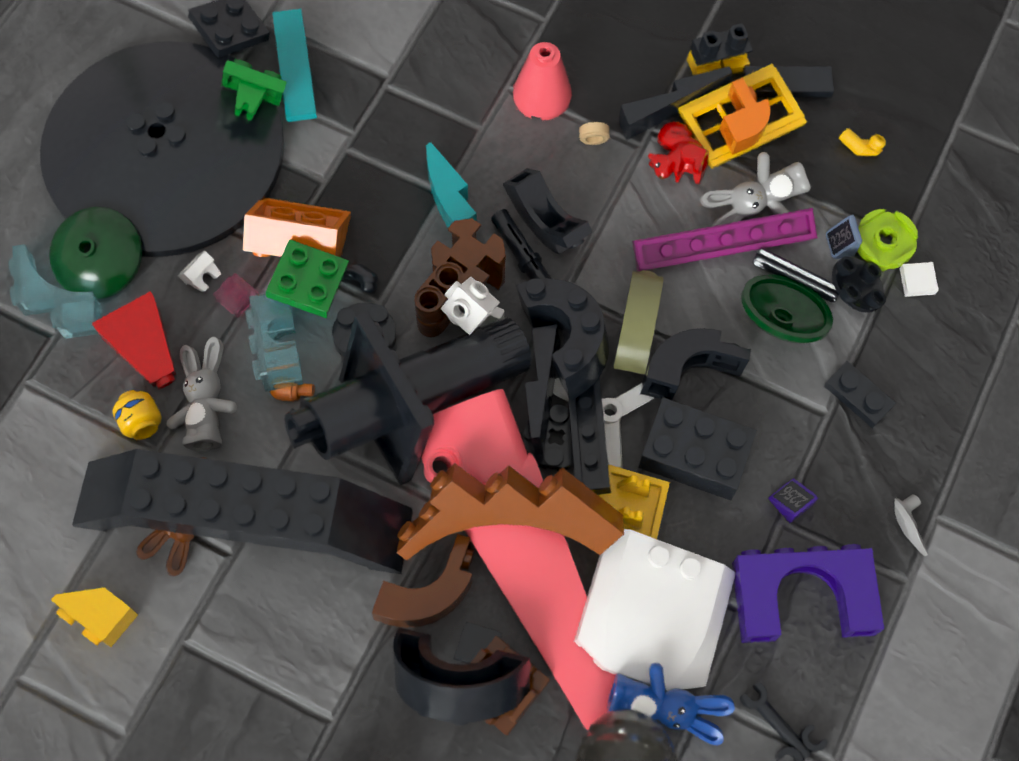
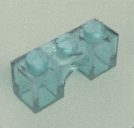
(277, 361)

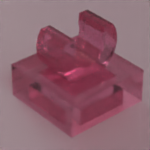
(235, 294)

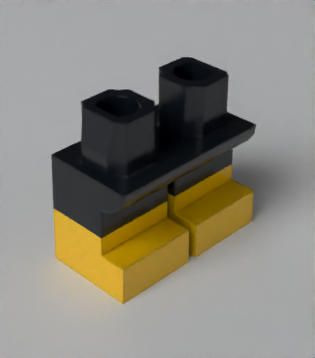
(720, 50)

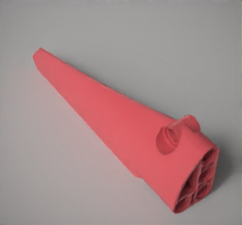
(525, 561)

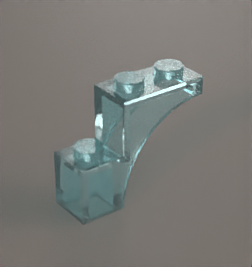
(69, 311)

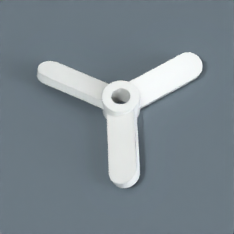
(621, 406)

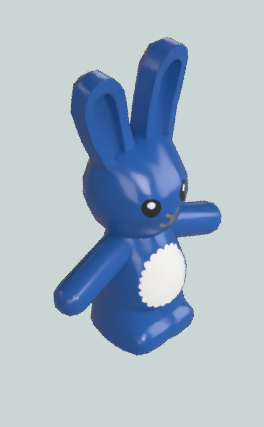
(673, 708)

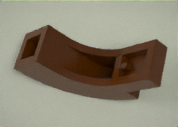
(428, 604)

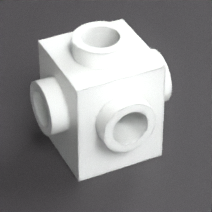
(469, 304)

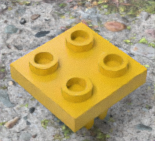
(638, 499)

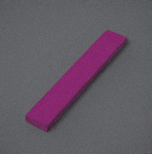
(724, 239)

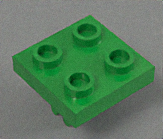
(252, 86)
(307, 278)

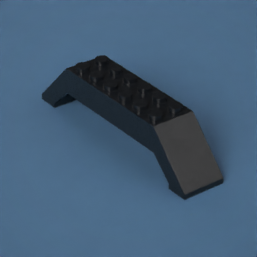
(243, 506)

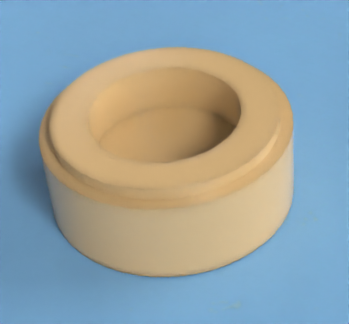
(594, 133)

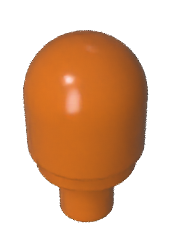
(293, 392)

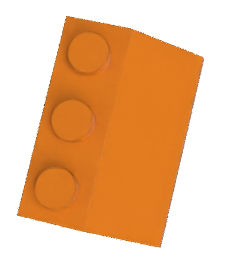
(275, 221)

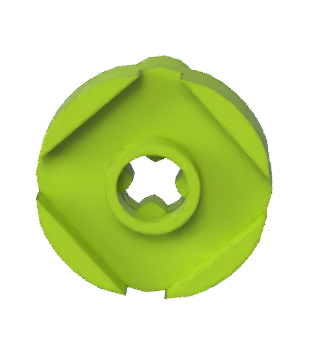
(886, 223)

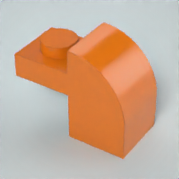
(748, 123)

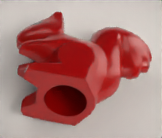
(684, 156)

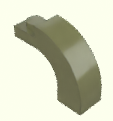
(639, 322)

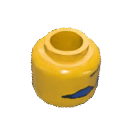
(137, 414)

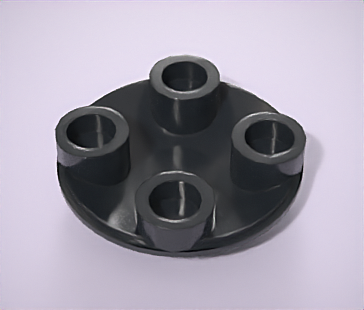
(859, 284)

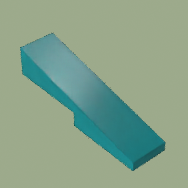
(294, 65)

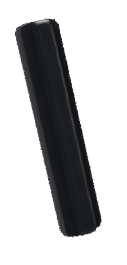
(783, 267)

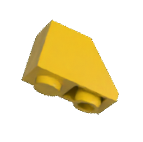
(98, 611)

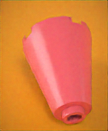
(543, 84)

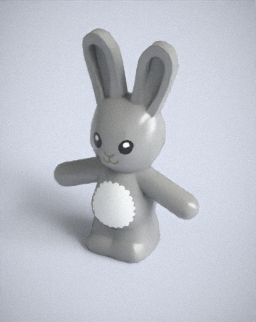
(752, 197)
(201, 391)

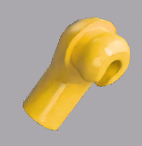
(863, 147)

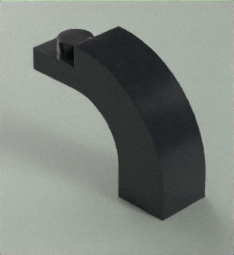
(543, 213)
(689, 350)

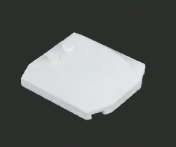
(654, 607)

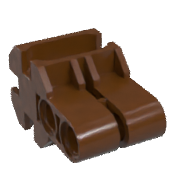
(464, 260)

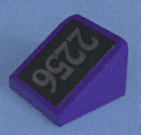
(793, 500)

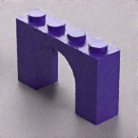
(846, 571)

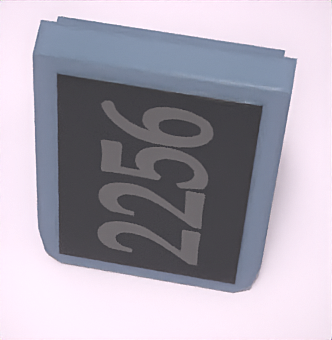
(844, 238)

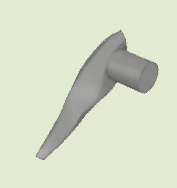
(907, 522)

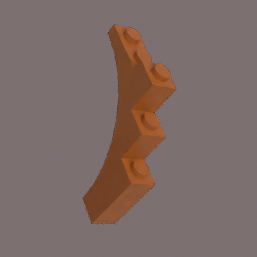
(510, 499)

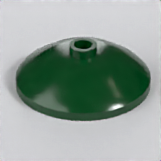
(110, 261)
(786, 309)

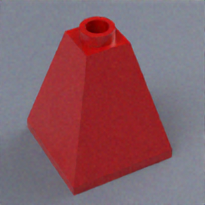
(140, 339)

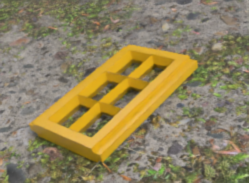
(719, 97)

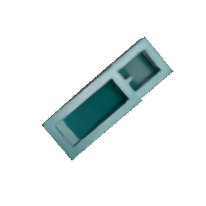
(447, 188)

